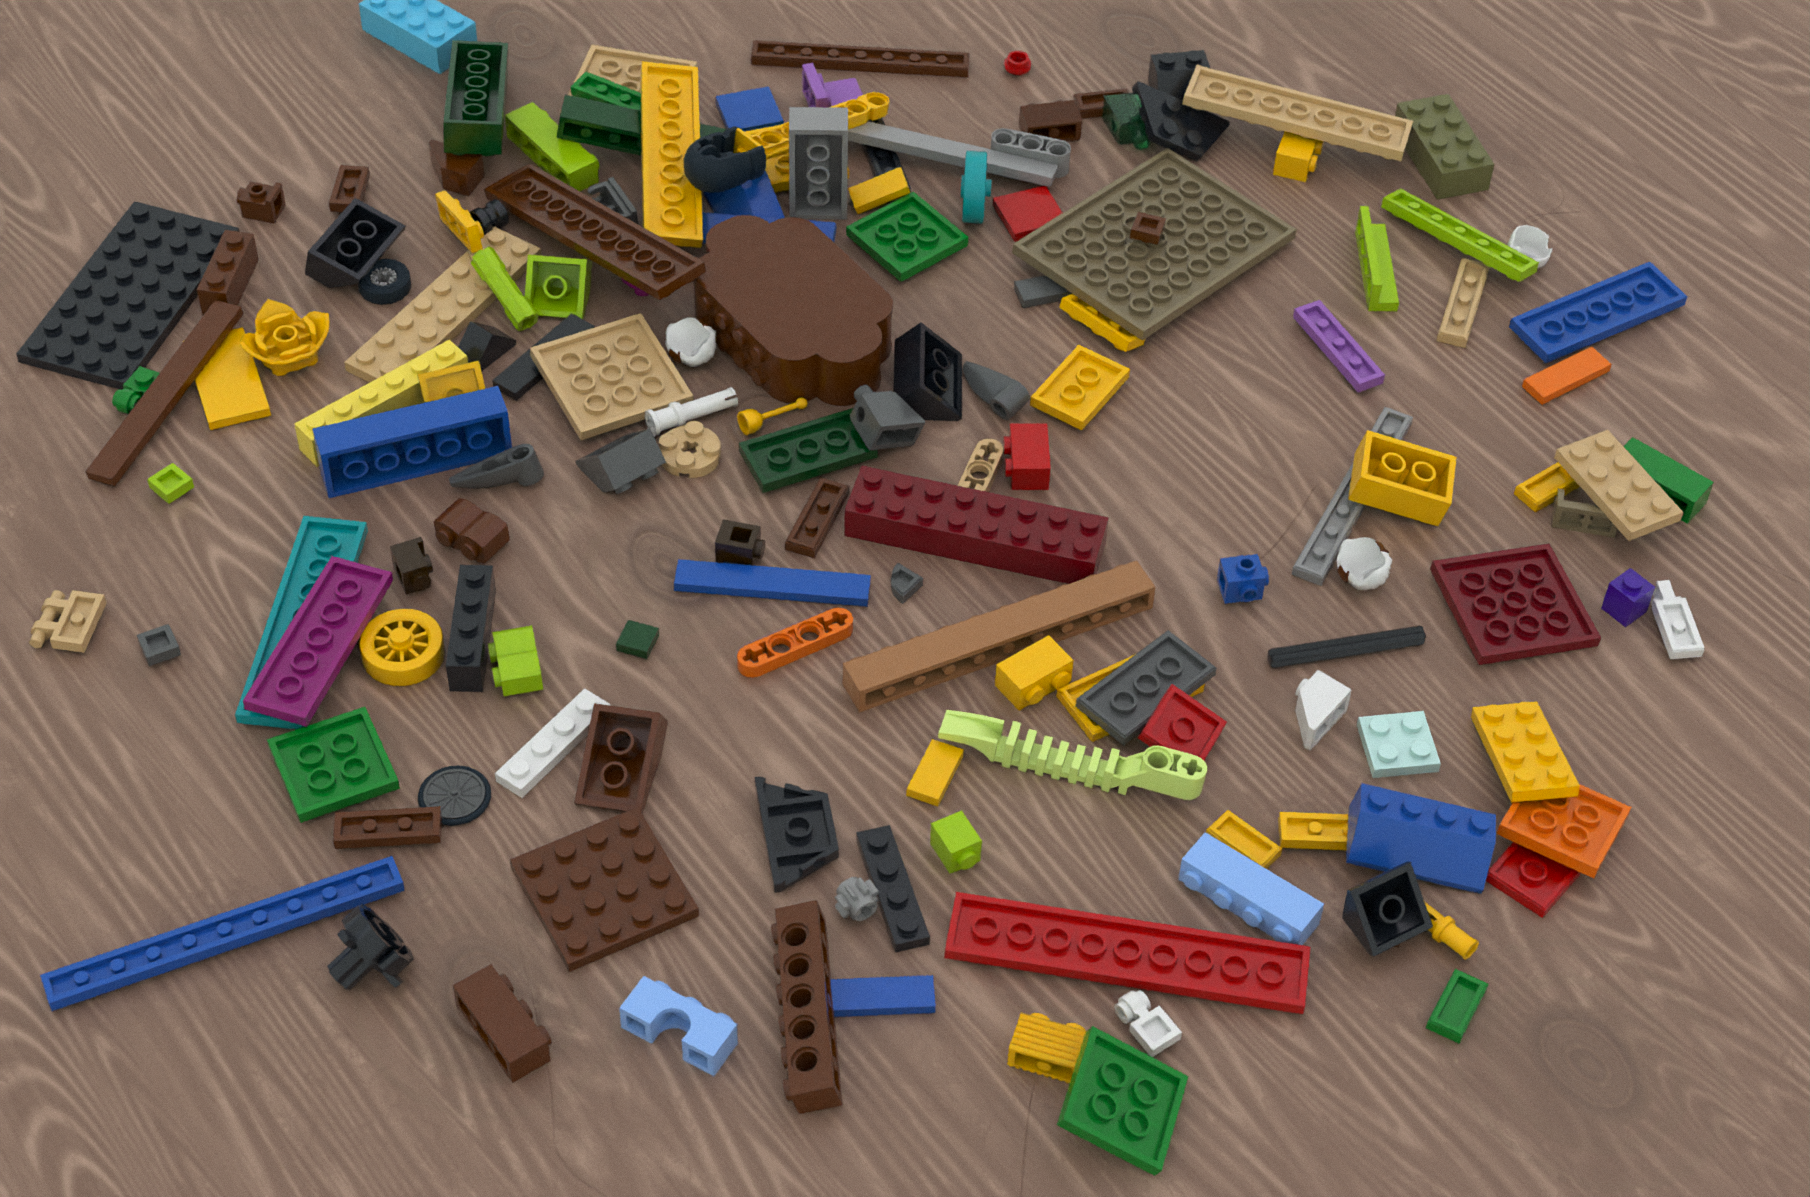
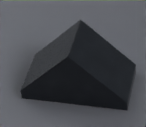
(485, 344)

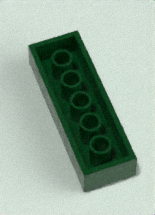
(476, 98)

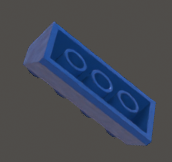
(1440, 839)

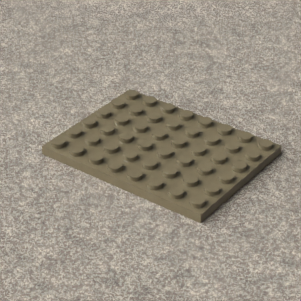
(1143, 286)

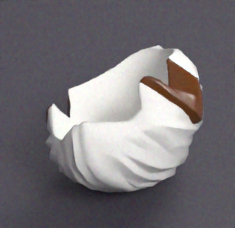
(691, 341)
(1363, 563)

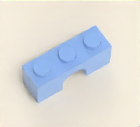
(656, 1008)

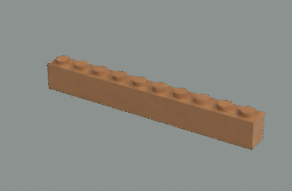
(996, 635)

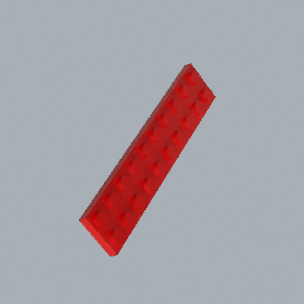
(1128, 952)

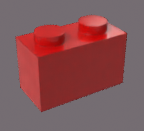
(1028, 456)

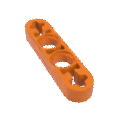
(792, 638)

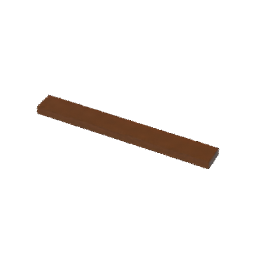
(860, 58)
(164, 393)

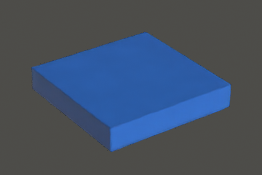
(749, 109)

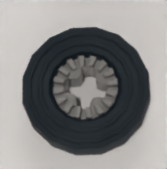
(394, 282)

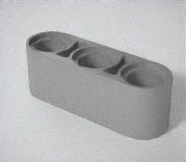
(1033, 147)

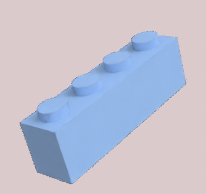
(1250, 891)

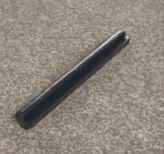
(1346, 646)

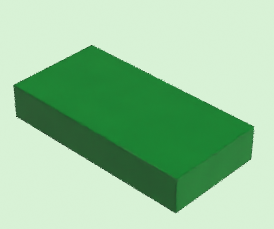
(1457, 1006)

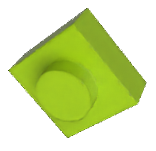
(170, 483)

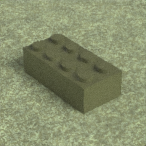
(1445, 147)

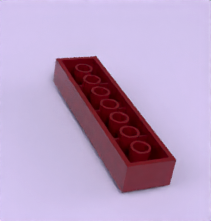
(975, 526)

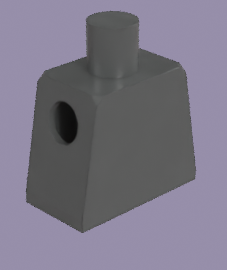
(885, 419)

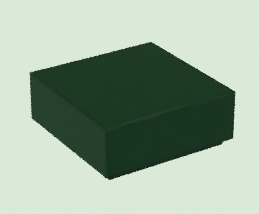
(637, 639)

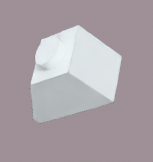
(1319, 706)

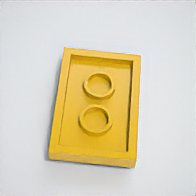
(1079, 387)

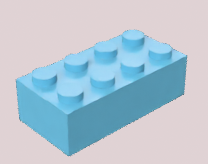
(417, 28)

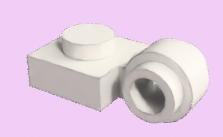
(1151, 1029)

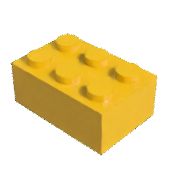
(1402, 478)

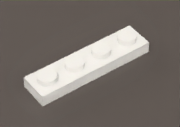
(549, 745)

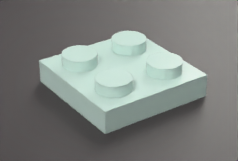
(1398, 744)

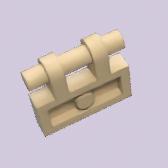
(75, 625)

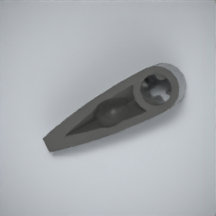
(1000, 391)
(509, 466)

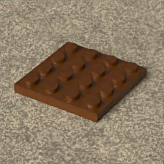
(604, 889)

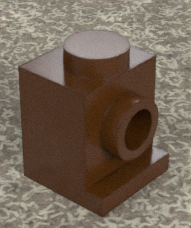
(261, 201)

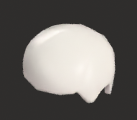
(1532, 243)

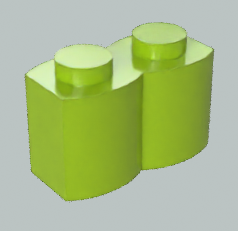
(517, 661)

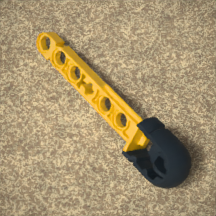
(733, 157)

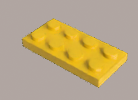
(1524, 752)

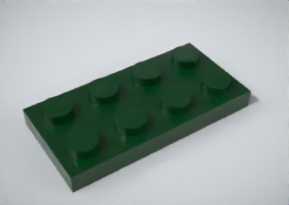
(805, 451)

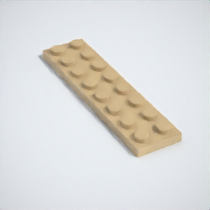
(1298, 113)
(439, 310)

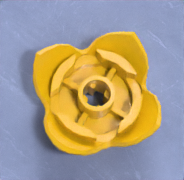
(284, 339)

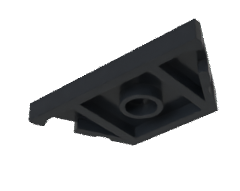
(1177, 125)
(796, 831)

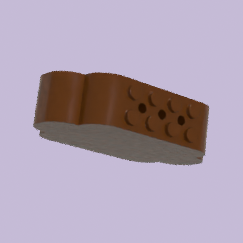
(793, 309)

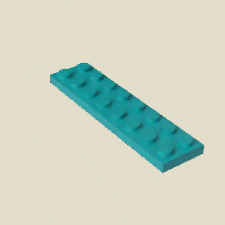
(312, 549)

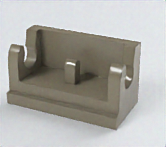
(1580, 517)

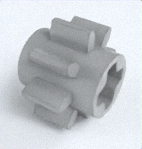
(856, 898)

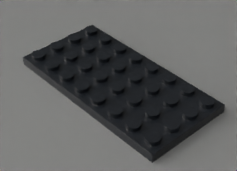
(125, 297)

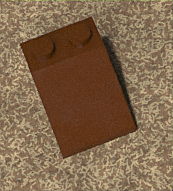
(620, 758)

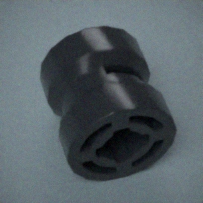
(491, 215)

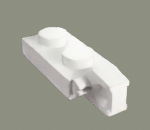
(1675, 623)

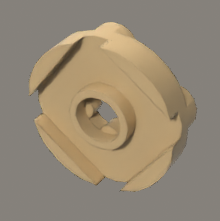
(690, 436)

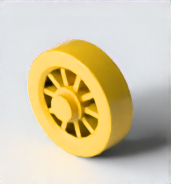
(402, 647)

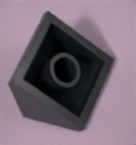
(1386, 909)

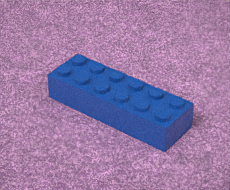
(412, 441)

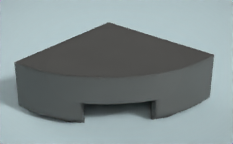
(904, 583)

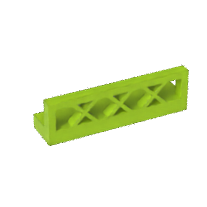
(1375, 263)

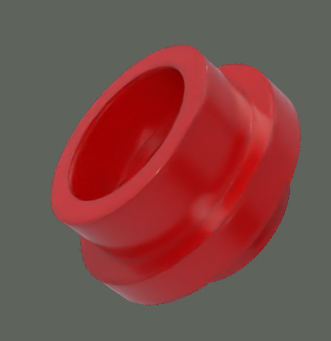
(1017, 63)

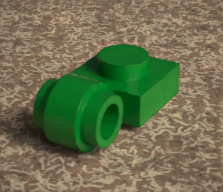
(134, 389)

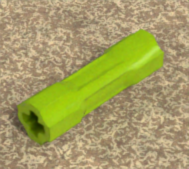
(516, 305)

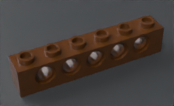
(821, 1085)

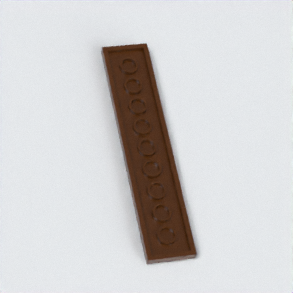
(596, 231)

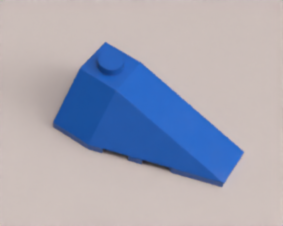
(750, 198)

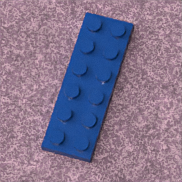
(1597, 312)

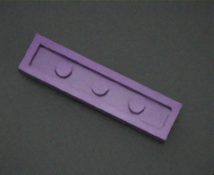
(1338, 346)

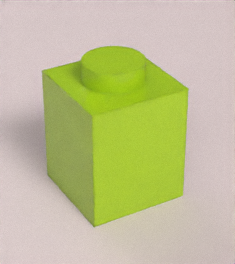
(956, 842)

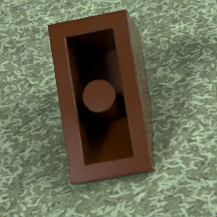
(456, 172)

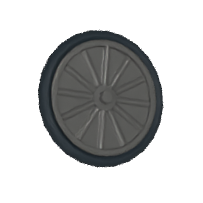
(458, 791)

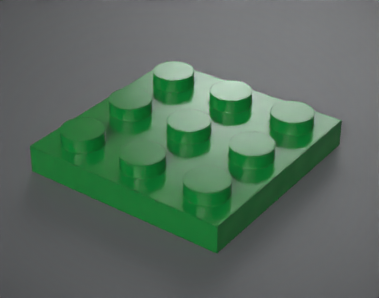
(907, 236)
(333, 764)
(1123, 1101)

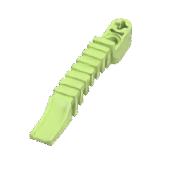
(1154, 769)

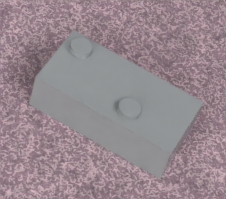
(818, 162)

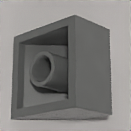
(623, 461)

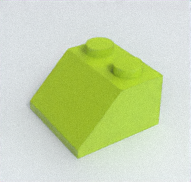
(558, 285)

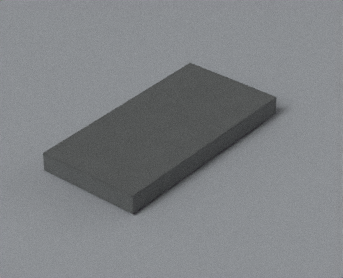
(1132, 691)

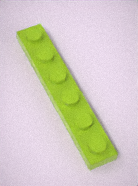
(1460, 235)

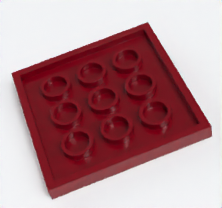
(1514, 604)

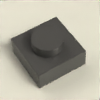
(158, 645)

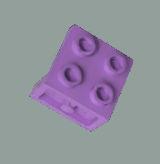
(829, 93)

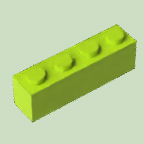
(564, 159)

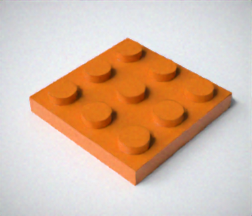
(1567, 829)

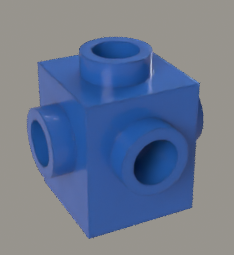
(1242, 578)

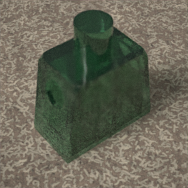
(1124, 119)

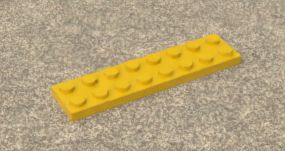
(667, 130)

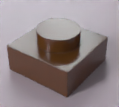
(1148, 228)

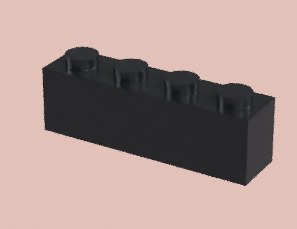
(471, 628)

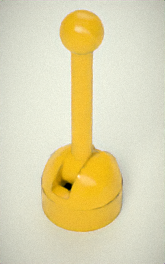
(751, 420)

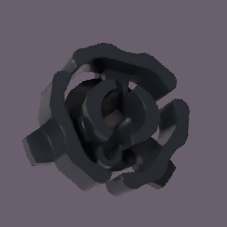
(369, 945)

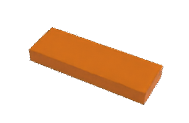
(1566, 375)

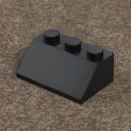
(352, 245)
(928, 374)

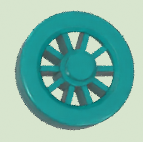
(975, 187)

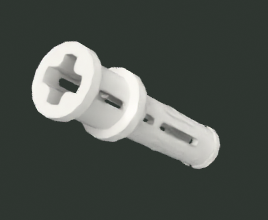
(677, 414)

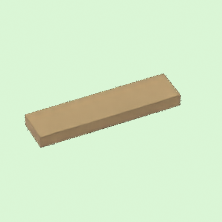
(1463, 303)

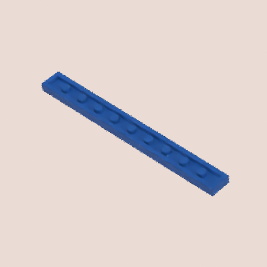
(221, 933)

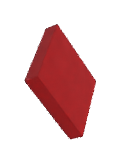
(1026, 210)
(1182, 724)
(1531, 878)

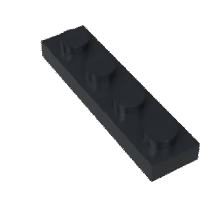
(895, 893)

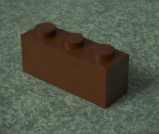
(228, 270)
(503, 1022)

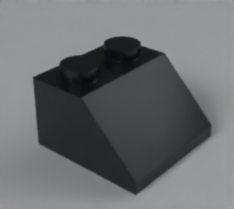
(1174, 71)

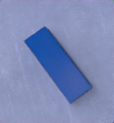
(883, 996)

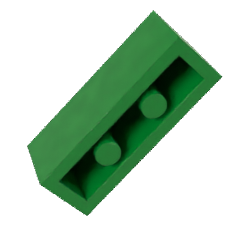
(1679, 482)

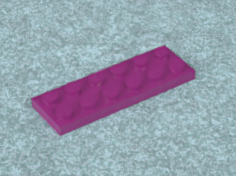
(318, 641)

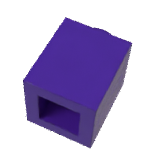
(1628, 597)

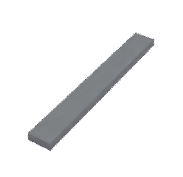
(952, 152)
(1342, 513)

